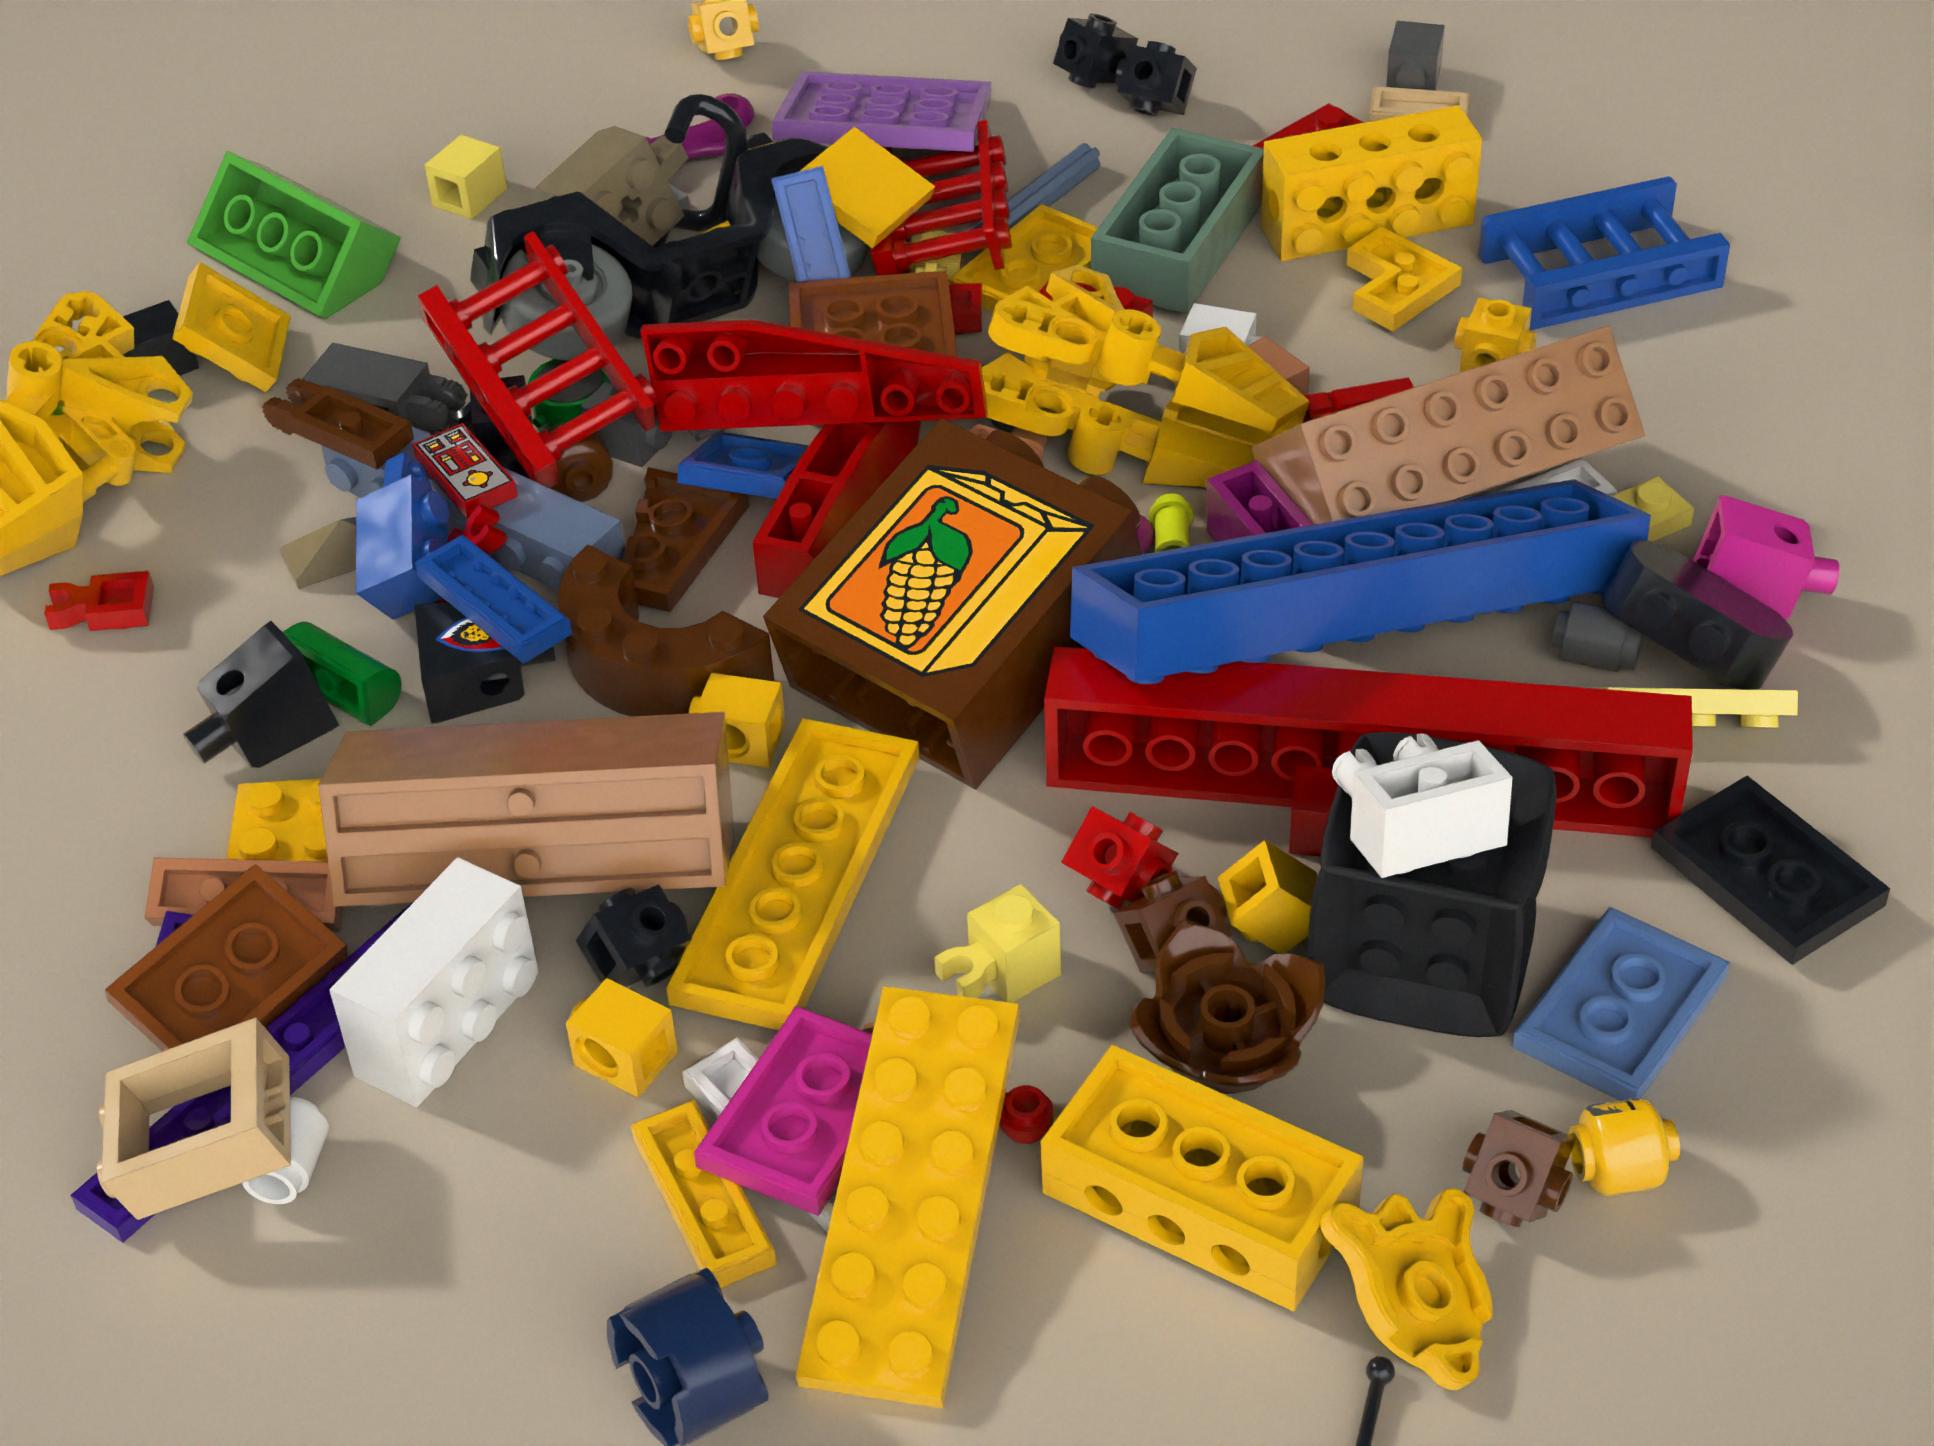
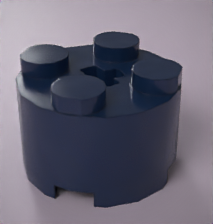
(688, 1358)

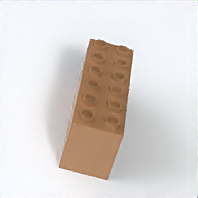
(1458, 432)
(532, 802)

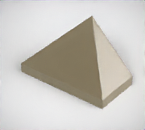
(322, 553)

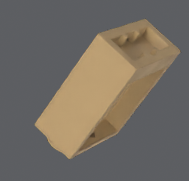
(213, 1160)

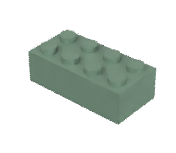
(1180, 218)

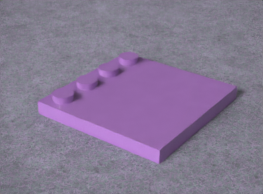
(886, 109)

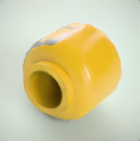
(1623, 1146)

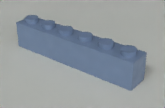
(540, 524)

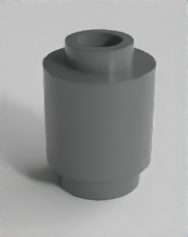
(1596, 638)

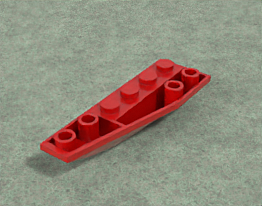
(799, 377)
(824, 493)

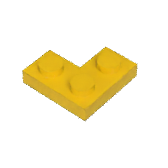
(1402, 276)

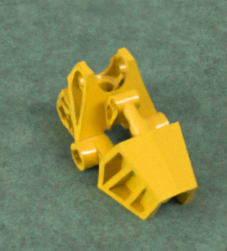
(1090, 344)
(99, 432)

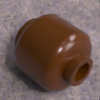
(583, 462)

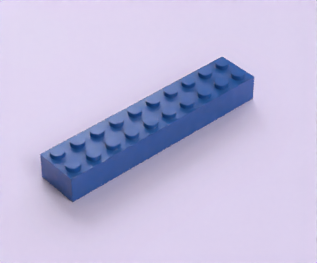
(1349, 579)

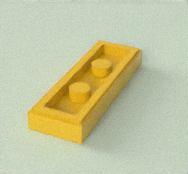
(706, 1207)

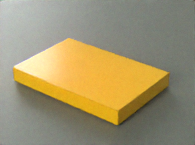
(1040, 245)

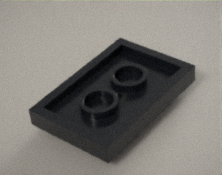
(1770, 869)

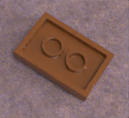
(228, 963)

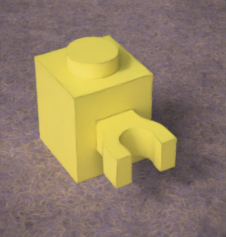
(1009, 948)

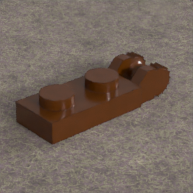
(339, 422)

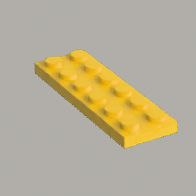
(794, 875)
(910, 1198)

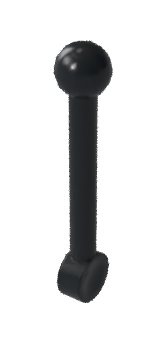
(1380, 1373)

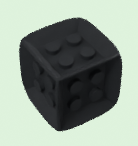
(1446, 939)

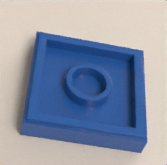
(741, 464)

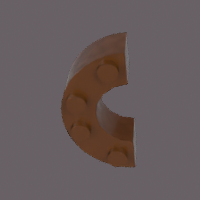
(642, 666)

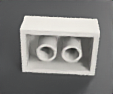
(436, 982)

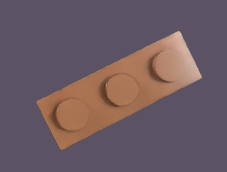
(191, 883)

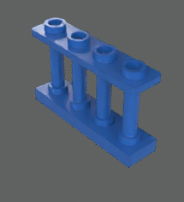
(1608, 283)

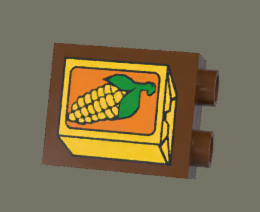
(949, 596)

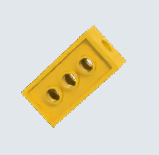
(1349, 180)
(1199, 1175)

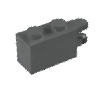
(390, 383)

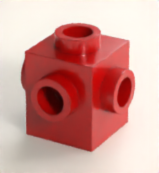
(1118, 856)

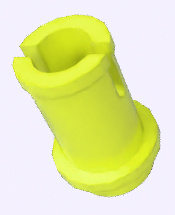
(1171, 520)

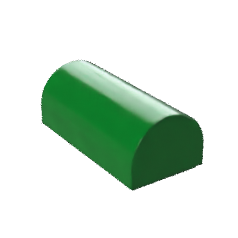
(346, 674)

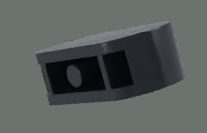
(1697, 615)

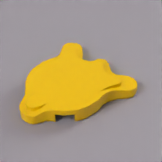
(1418, 1280)

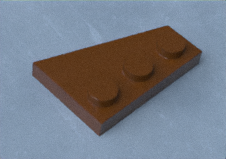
(677, 535)

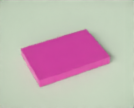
(792, 1113)

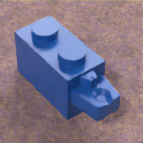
(394, 532)

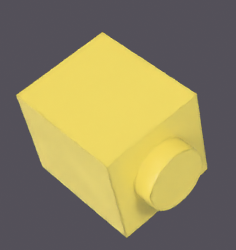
(466, 176)

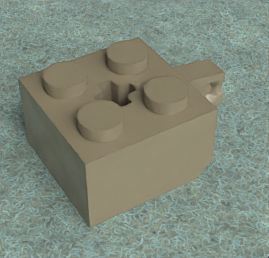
(624, 179)

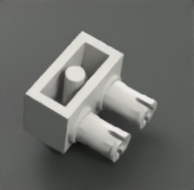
(1425, 803)

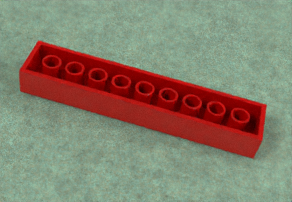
(1247, 725)

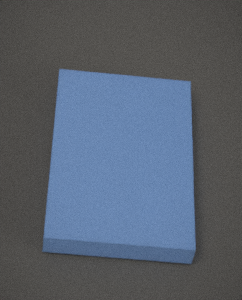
(1620, 1005)

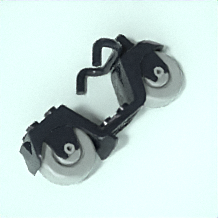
(676, 282)

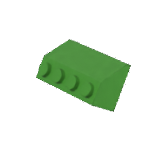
(291, 237)

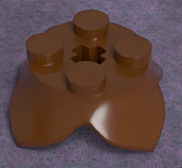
(1224, 1016)

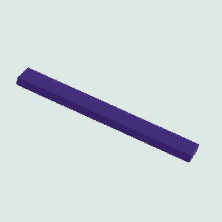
(304, 1031)

